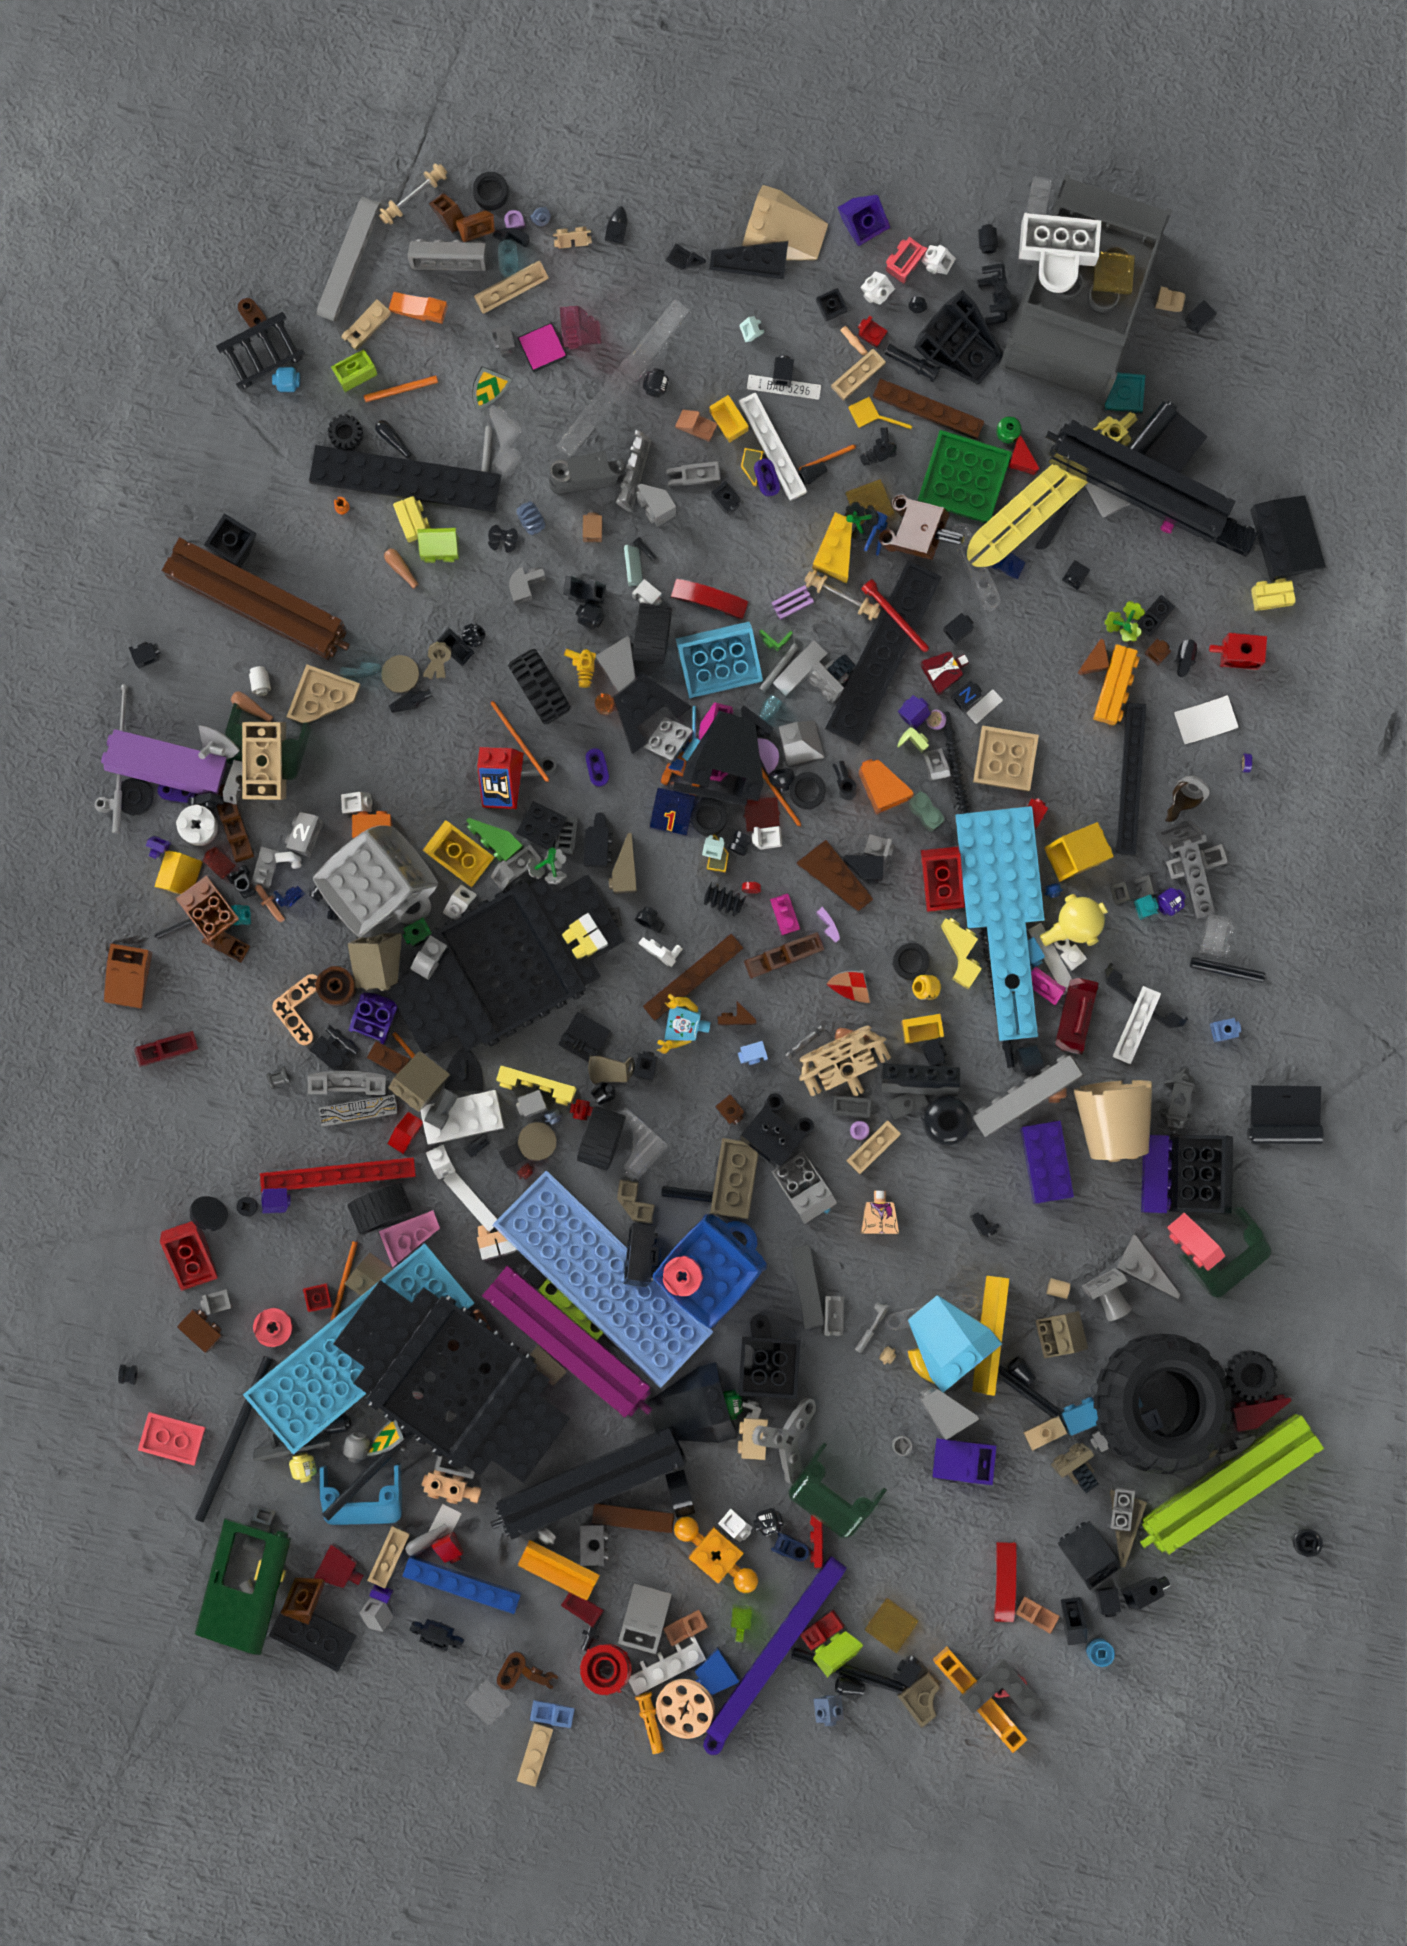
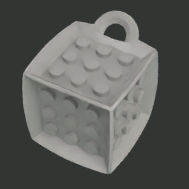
(376, 882)

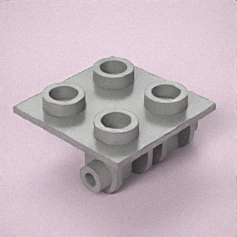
(669, 739)

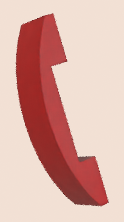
(709, 597)
(1005, 1582)

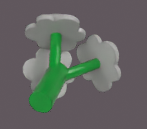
(555, 860)

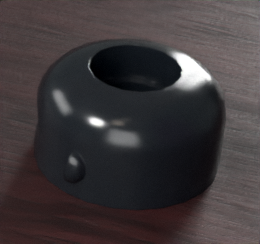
(932, 1126)

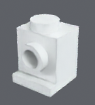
(647, 593)

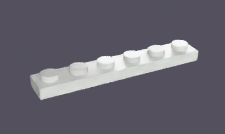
(772, 446)

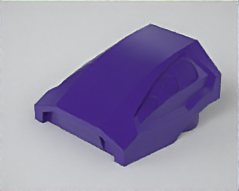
(373, 1016)

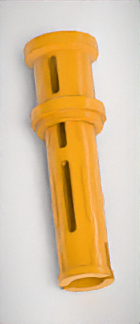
(648, 1713)

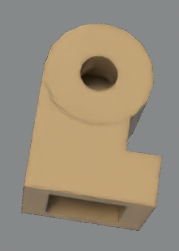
(1170, 300)

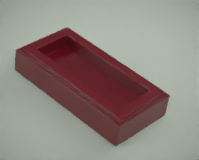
(582, 1609)

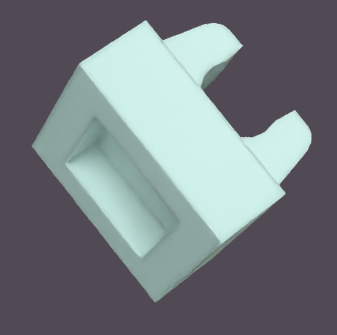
(750, 329)
(713, 848)

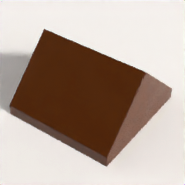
(303, 1599)

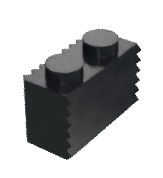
(1236, 537)

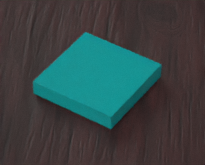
(1127, 393)

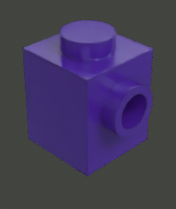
(914, 711)
(275, 1200)

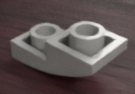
(1123, 1508)

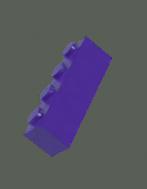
(1155, 1175)

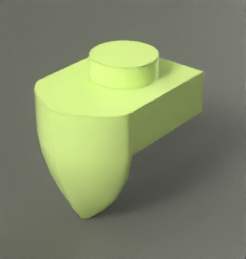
(918, 740)

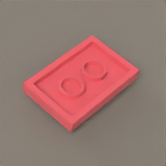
(171, 1438)

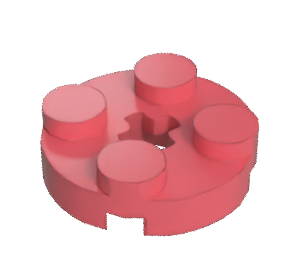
(682, 1287)
(278, 1337)

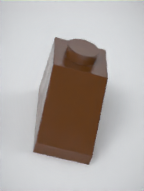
(447, 211)

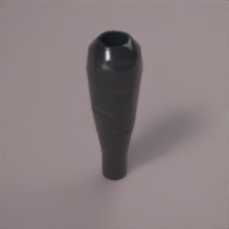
(387, 432)

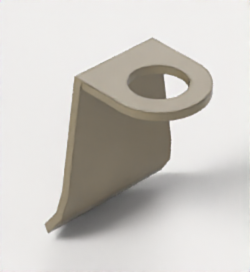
(609, 1070)

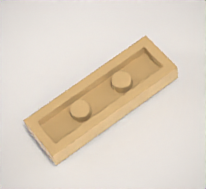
(858, 374)
(873, 1147)
(388, 1557)
(535, 1754)

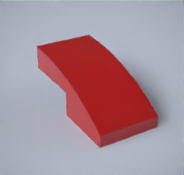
(822, 1630)

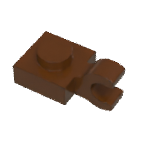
(535, 1674)

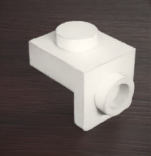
(767, 837)
(440, 1162)

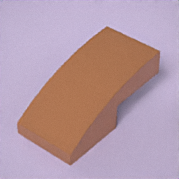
(1037, 1615)
(685, 1627)

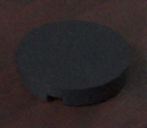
(136, 796)
(208, 1213)

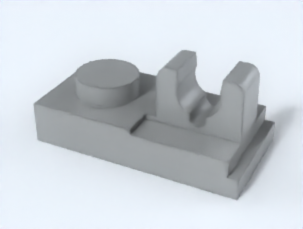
(265, 868)

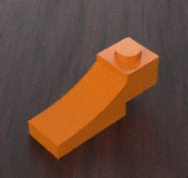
(418, 307)

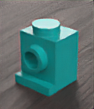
(1146, 906)

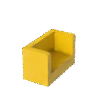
(728, 418)
(922, 1028)

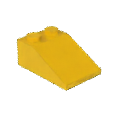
(458, 853)

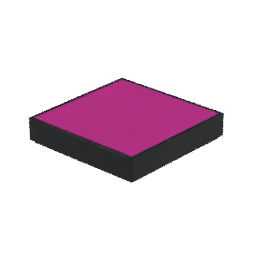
(542, 347)

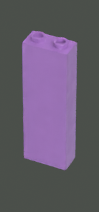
(163, 763)

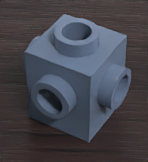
(828, 1709)

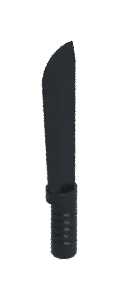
(1054, 525)

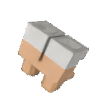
(488, 1244)

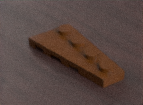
(834, 874)

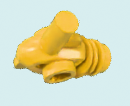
(585, 665)

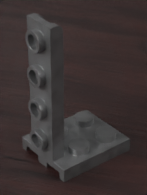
(1185, 840)

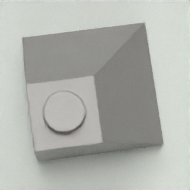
(800, 742)

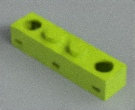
(569, 1309)

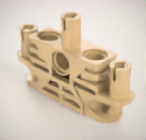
(839, 1050)

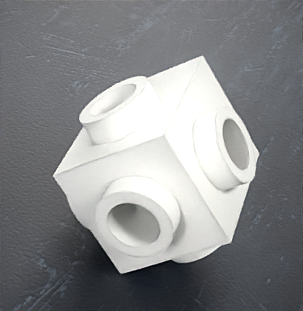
(938, 259)
(877, 288)

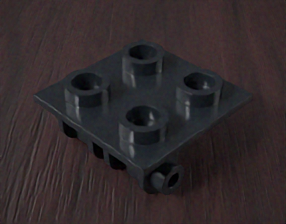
(541, 825)
(584, 1037)

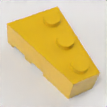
(835, 549)

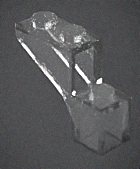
(508, 433)

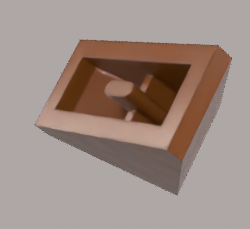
(1096, 661)

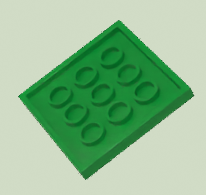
(964, 476)

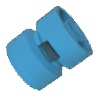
(1100, 1652)

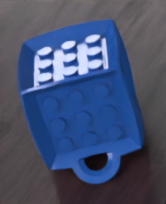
(725, 1265)

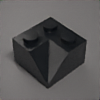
(231, 541)

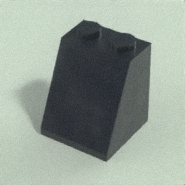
(1089, 1554)

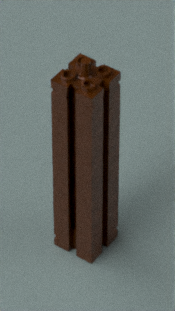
(255, 599)

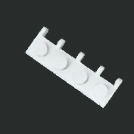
(666, 1667)

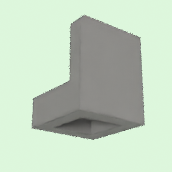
(376, 1615)

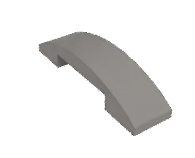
(347, 1082)

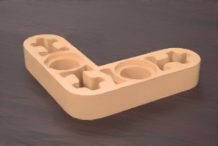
(291, 1004)

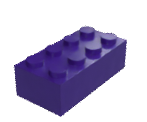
(1046, 1162)

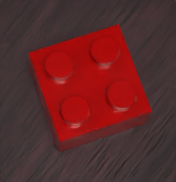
(317, 1297)

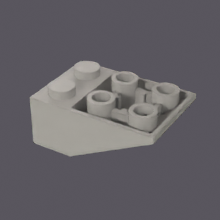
(804, 1187)
(644, 1618)

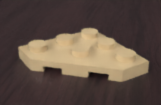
(320, 695)

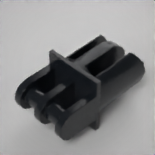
(1186, 656)

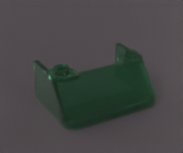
(292, 749)
(1220, 1282)
(825, 1504)

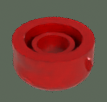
(590, 1669)

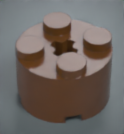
(328, 978)

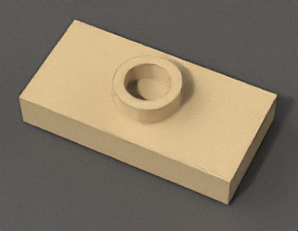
(1045, 1433)

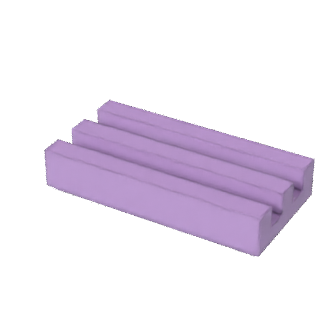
(806, 595)

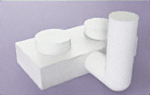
(663, 954)

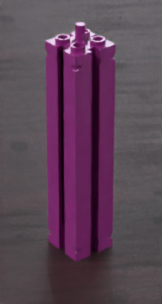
(568, 1343)

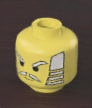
(302, 1467)

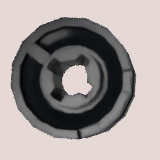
(1299, 1543)

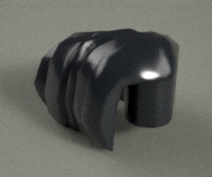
(603, 1093)

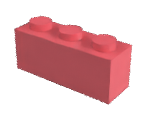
(1195, 1242)

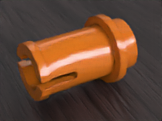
(339, 509)

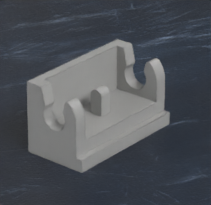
(834, 1315)

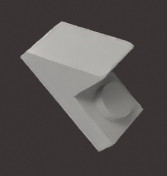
(936, 764)

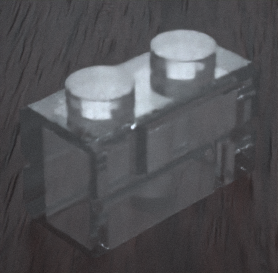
(1216, 936)

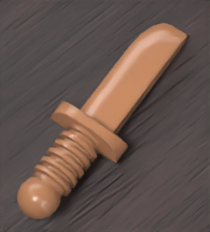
(269, 903)

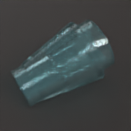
(770, 708)

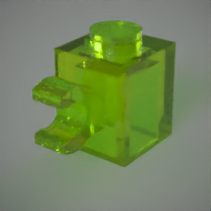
(741, 1620)

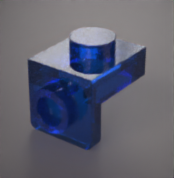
(1010, 565)

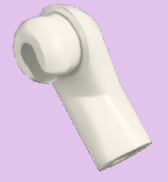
(294, 859)

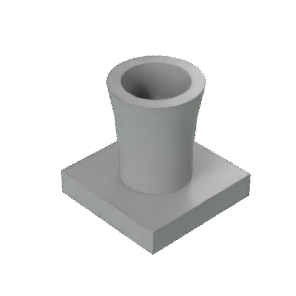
(1107, 1290)

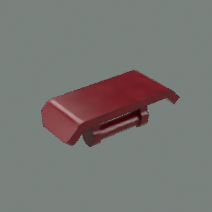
(1076, 1015)

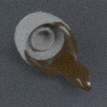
(1187, 795)

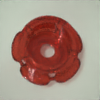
(525, 1171)

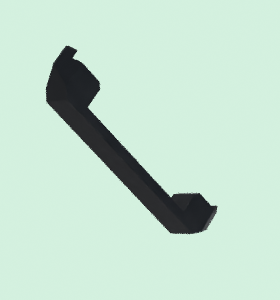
(1112, 980)

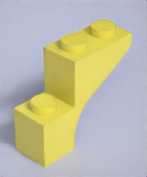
(962, 943)

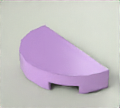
(768, 754)

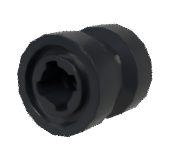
(740, 843)

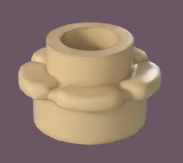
(887, 1355)

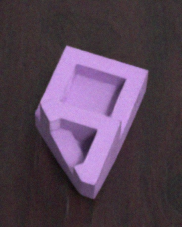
(831, 931)

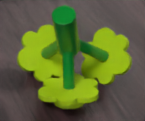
(1129, 631)

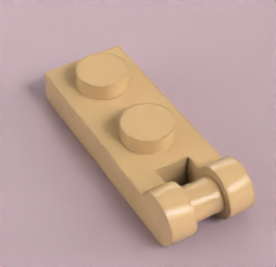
(366, 324)

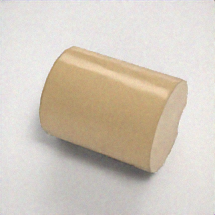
(1058, 1288)

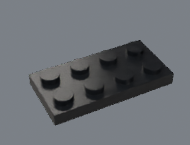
(318, 1640)

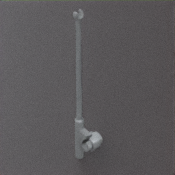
(103, 804)

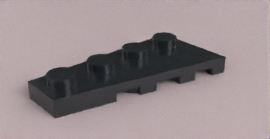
(754, 260)

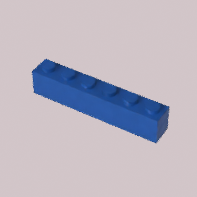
(462, 1584)

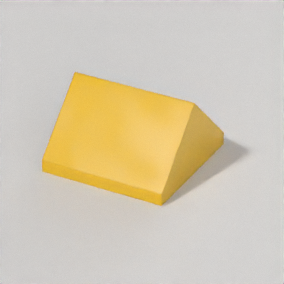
(178, 872)

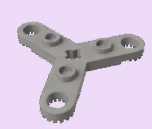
(787, 1438)

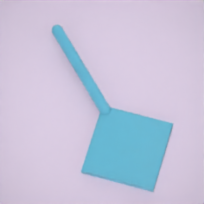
(693, 744)

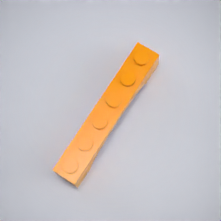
(990, 1711)

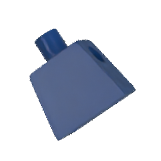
(716, 1673)

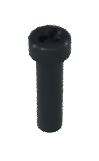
(638, 542)

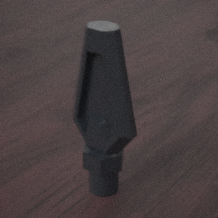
(410, 701)

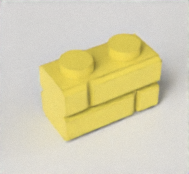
(410, 517)
(1273, 595)

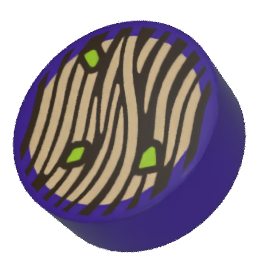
(1246, 763)

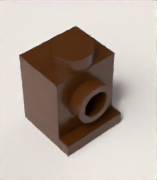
(1158, 651)

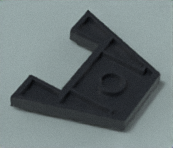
(639, 702)

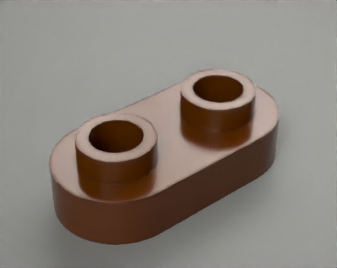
(251, 314)
(511, 1670)

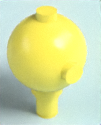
(1079, 921)

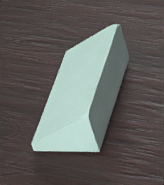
(633, 565)

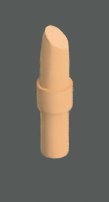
(853, 340)

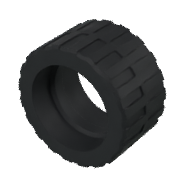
(652, 633)
(601, 1138)
(380, 1208)

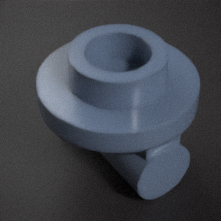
(540, 216)

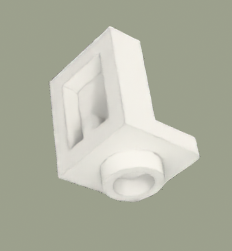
(356, 802)
(735, 1526)

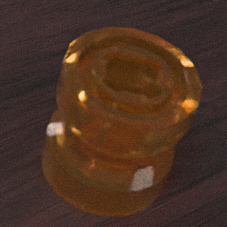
(605, 707)

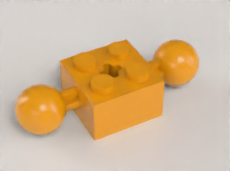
(687, 1530)

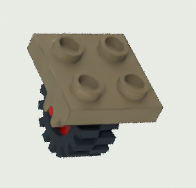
(1076, 1466)

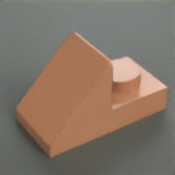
(696, 425)

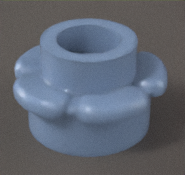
(553, 1116)

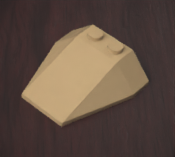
(781, 218)

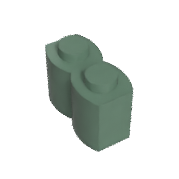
(922, 807)

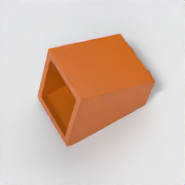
(883, 786)

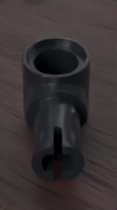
(844, 780)

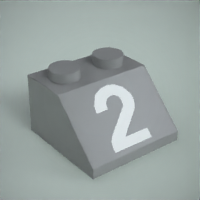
(304, 834)

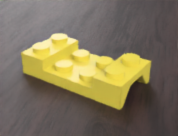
(510, 1078)

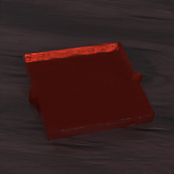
(761, 813)

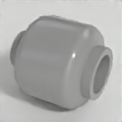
(356, 1446)

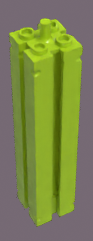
(1230, 1485)

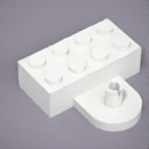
(1059, 247)

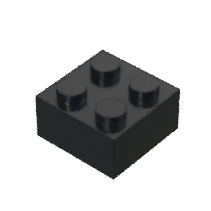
(831, 304)

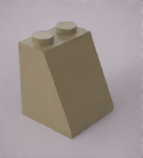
(376, 961)
(419, 1081)

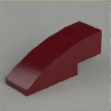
(165, 1048)

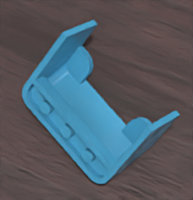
(385, 1511)

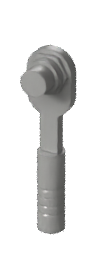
(882, 1310)

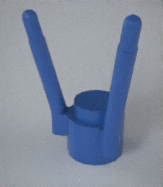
(882, 524)

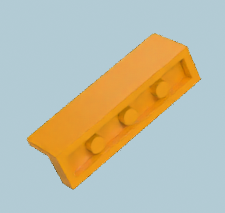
(558, 1570)

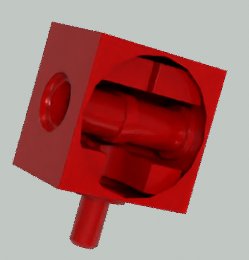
(1234, 657)

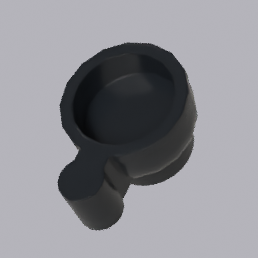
(648, 919)

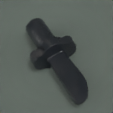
(590, 1635)

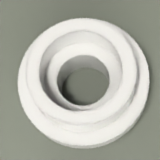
(546, 1536)

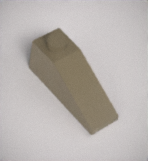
(623, 874)

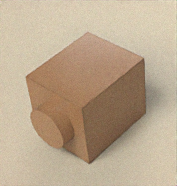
(592, 527)

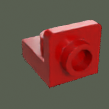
(871, 331)

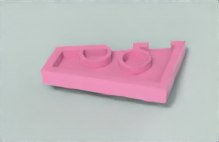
(407, 1235)

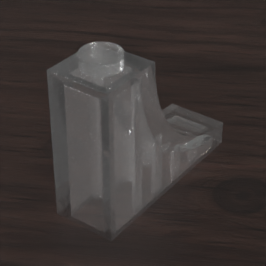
(646, 1147)

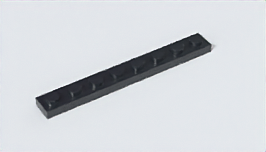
(1131, 778)

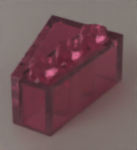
(578, 327)

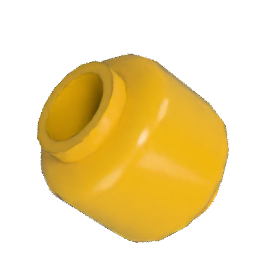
(926, 987)

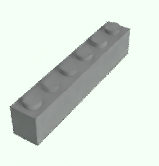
(1028, 1096)

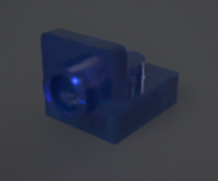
(291, 897)

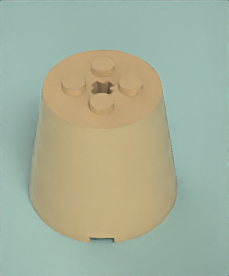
(1116, 1118)

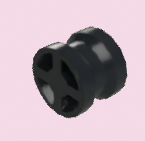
(249, 1208)
(127, 1374)

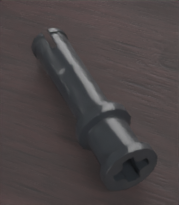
(920, 366)

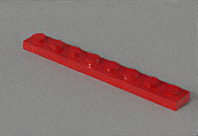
(339, 1174)

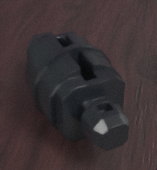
(436, 1634)

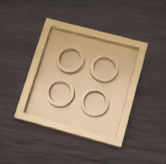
(1005, 758)

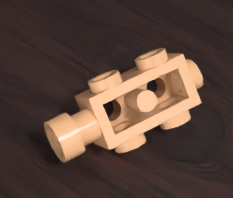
(444, 1488)

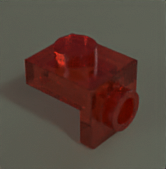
(218, 862)

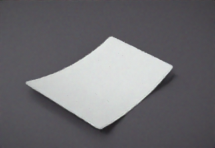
(1206, 720)

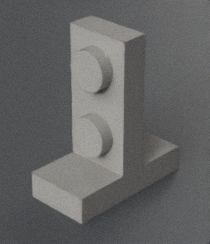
(514, 867)

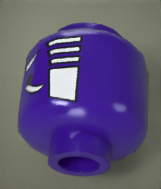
(1171, 901)

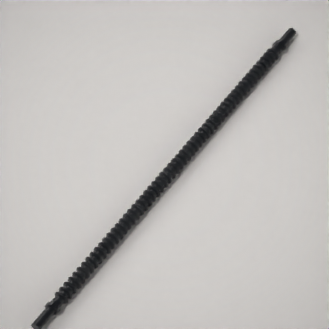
(949, 733)

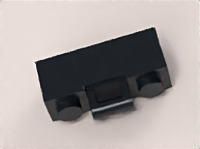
(639, 1248)

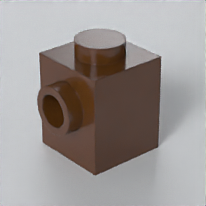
(730, 1110)

